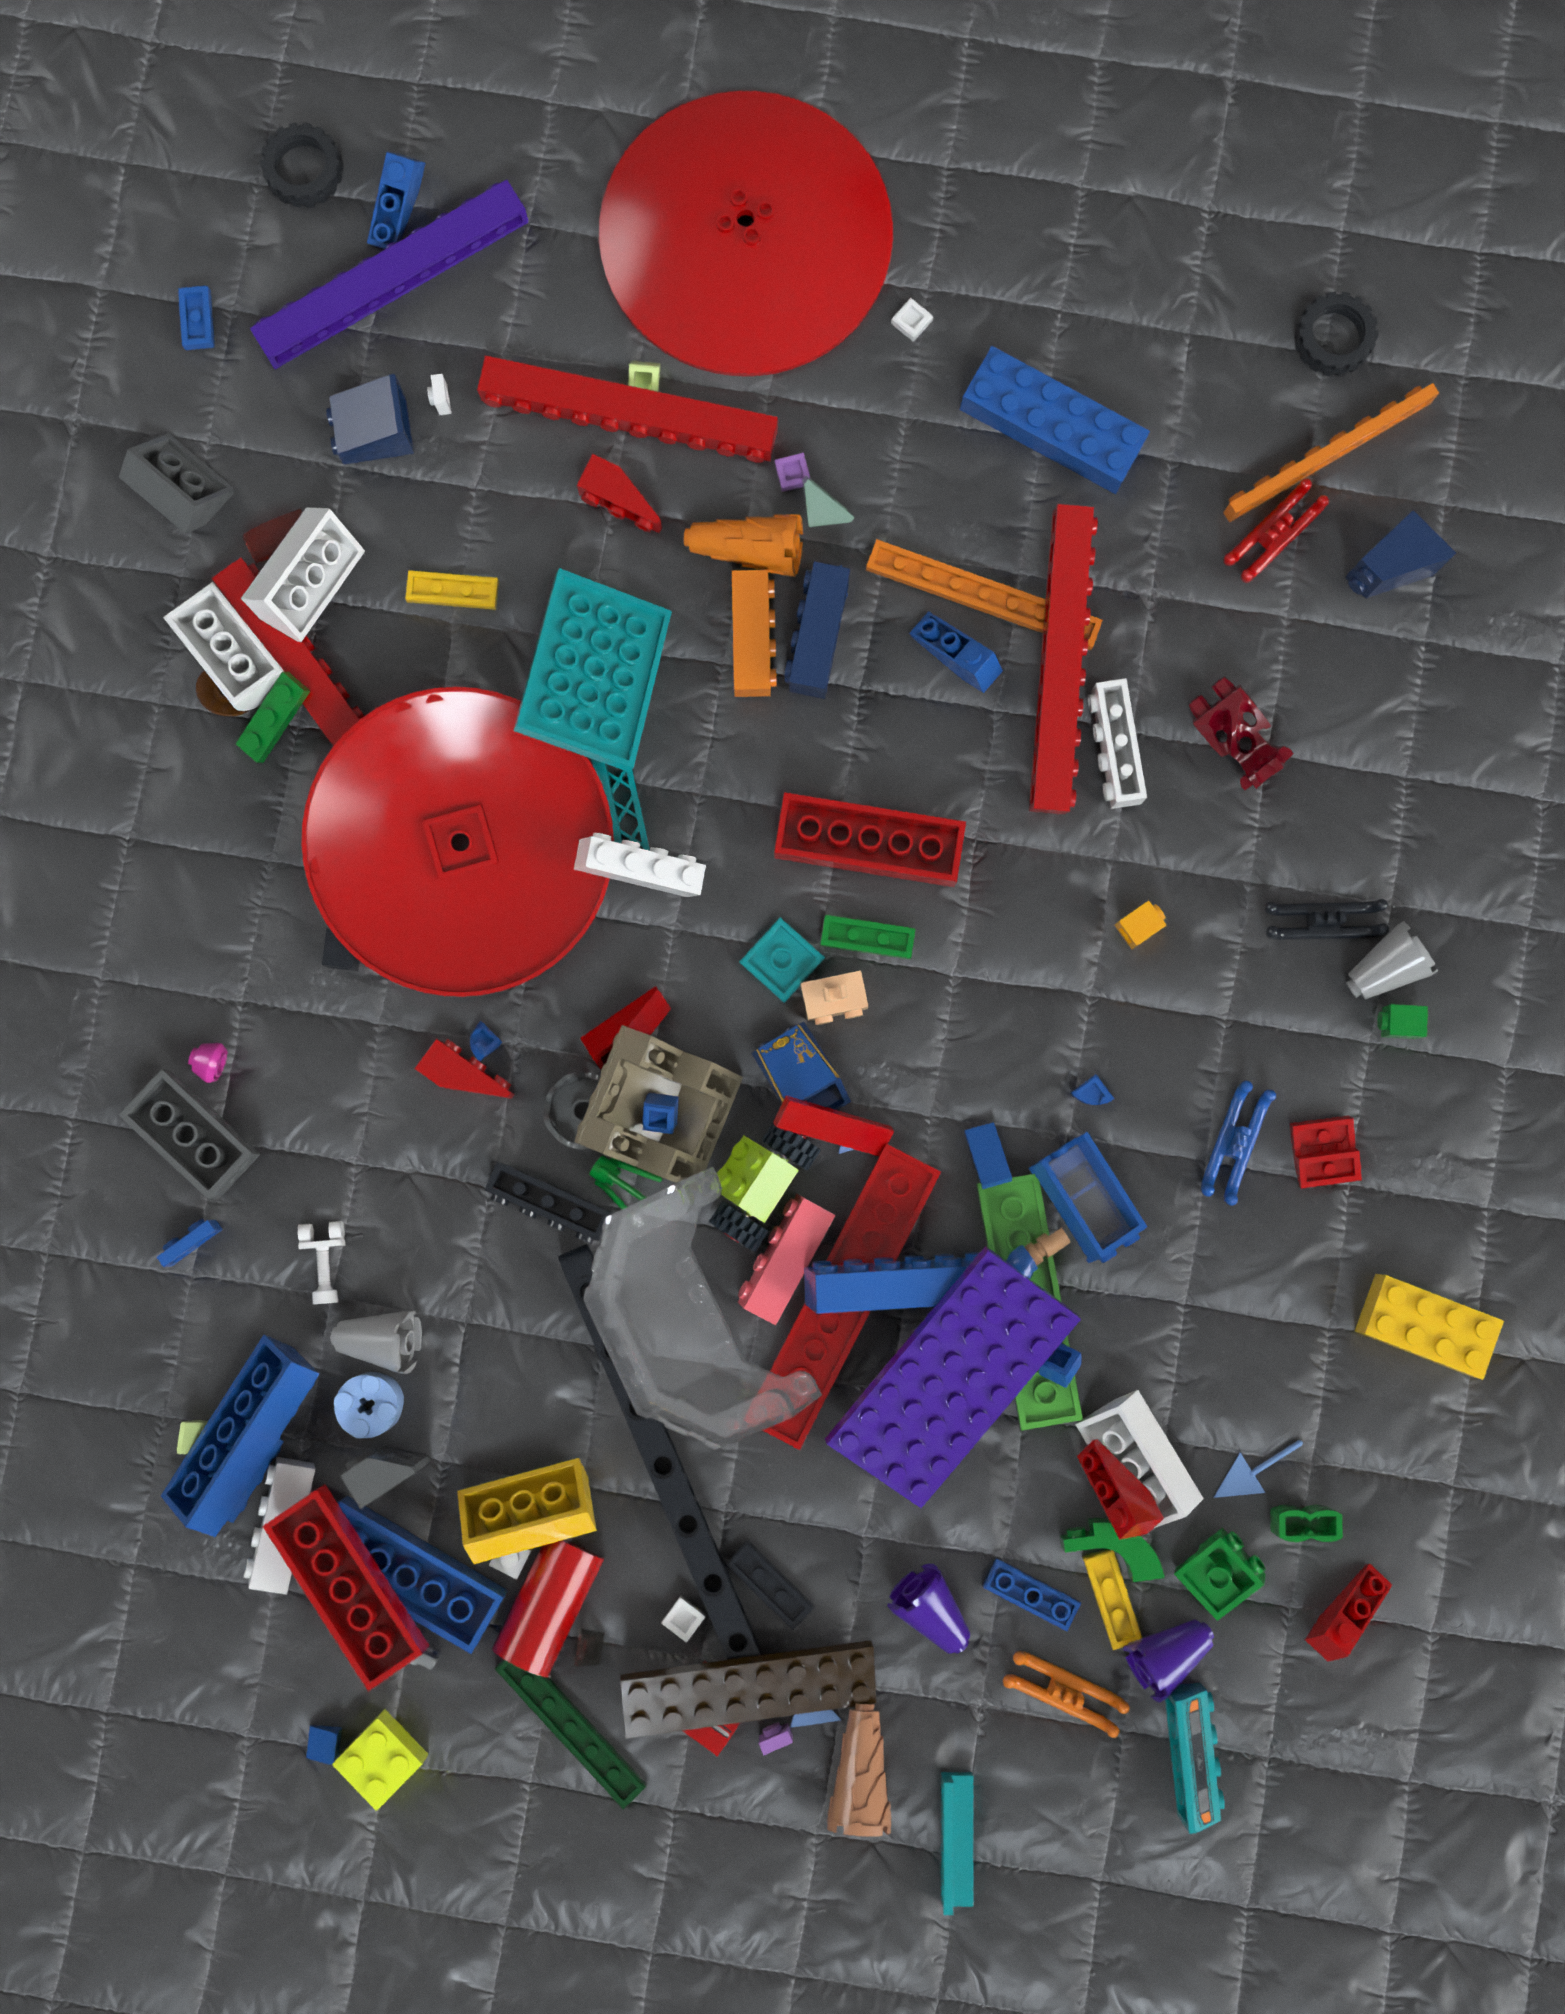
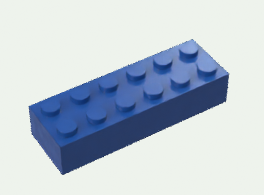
(1053, 420)
(881, 1283)
(239, 1436)
(427, 1581)

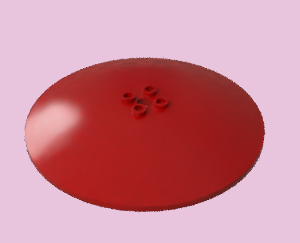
(759, 292)
(386, 859)

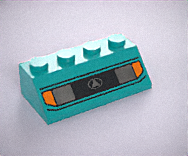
(1193, 1757)

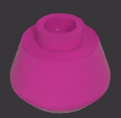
(208, 1061)

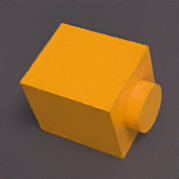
(1141, 924)

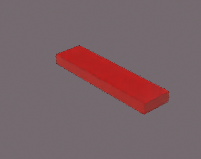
(833, 1126)

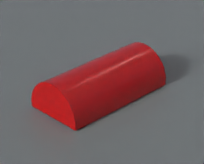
(547, 1606)

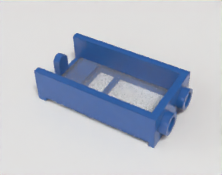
(1089, 1198)

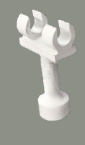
(324, 1293)

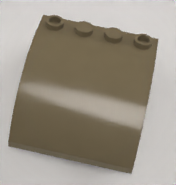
(648, 1065)

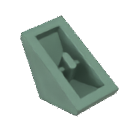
(822, 507)

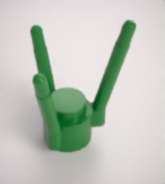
(607, 1172)

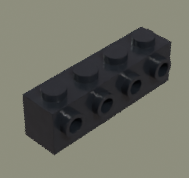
(547, 1200)

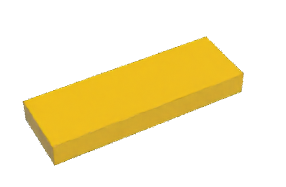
(452, 590)
(1112, 1598)

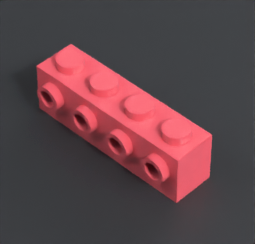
(784, 1260)

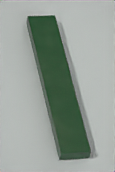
(575, 1732)

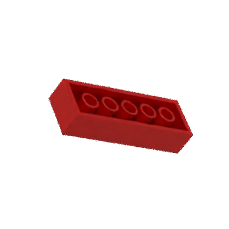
(869, 839)
(346, 1587)

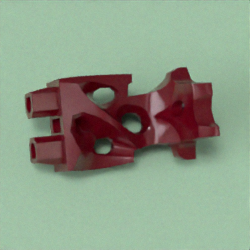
(1227, 715)

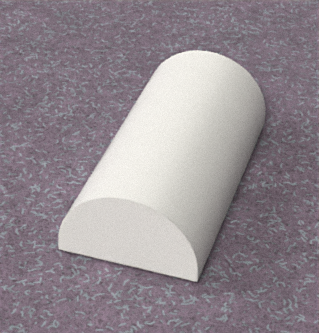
(225, 647)

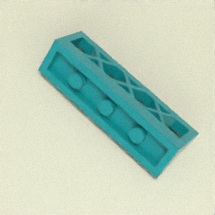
(604, 776)
(956, 1840)

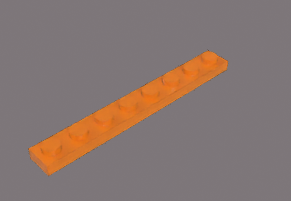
(1339, 445)
(964, 588)

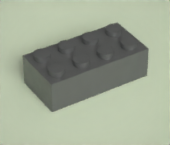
(189, 1134)

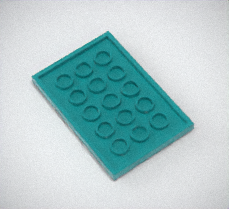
(593, 670)

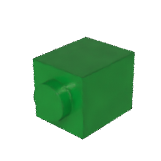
(1403, 1021)

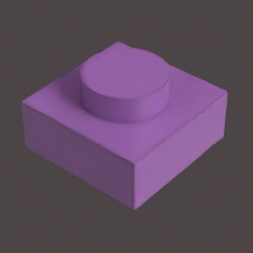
(791, 471)
(775, 1737)

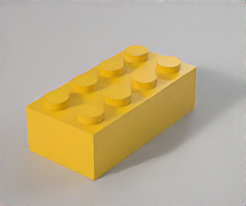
(1429, 1326)
(526, 1511)

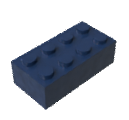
(819, 629)

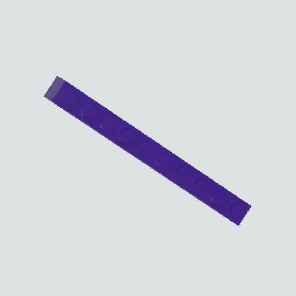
(390, 274)

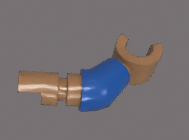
(1028, 1257)

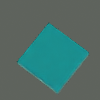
(782, 960)

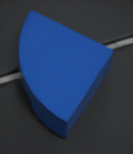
(483, 1041)
(1092, 1092)

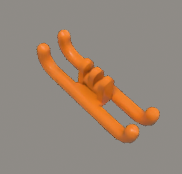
(1066, 1692)

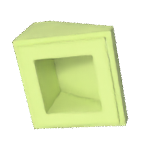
(644, 375)
(188, 1434)

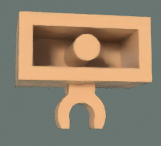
(834, 997)

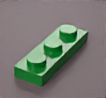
(273, 717)
(868, 937)

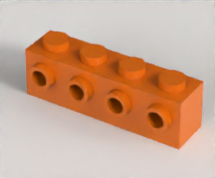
(751, 633)

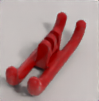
(1275, 532)

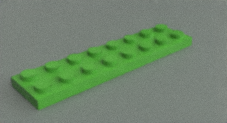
(1015, 1217)

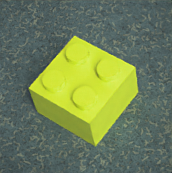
(380, 1759)

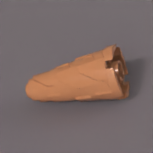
(860, 1787)

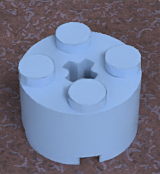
(381, 1417)

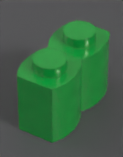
(1309, 1522)

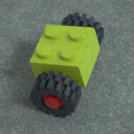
(757, 1181)

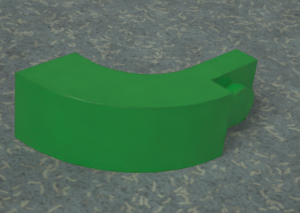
(1138, 1555)

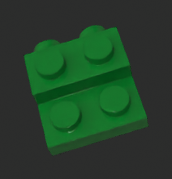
(1221, 1573)

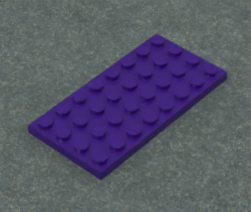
(952, 1378)

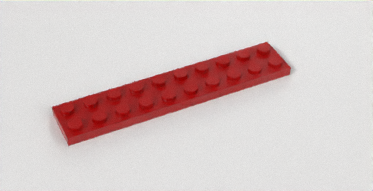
(873, 1230)

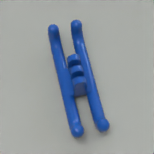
(1236, 1142)

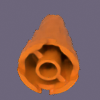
(752, 541)

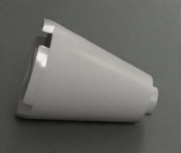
(1391, 964)
(381, 1339)

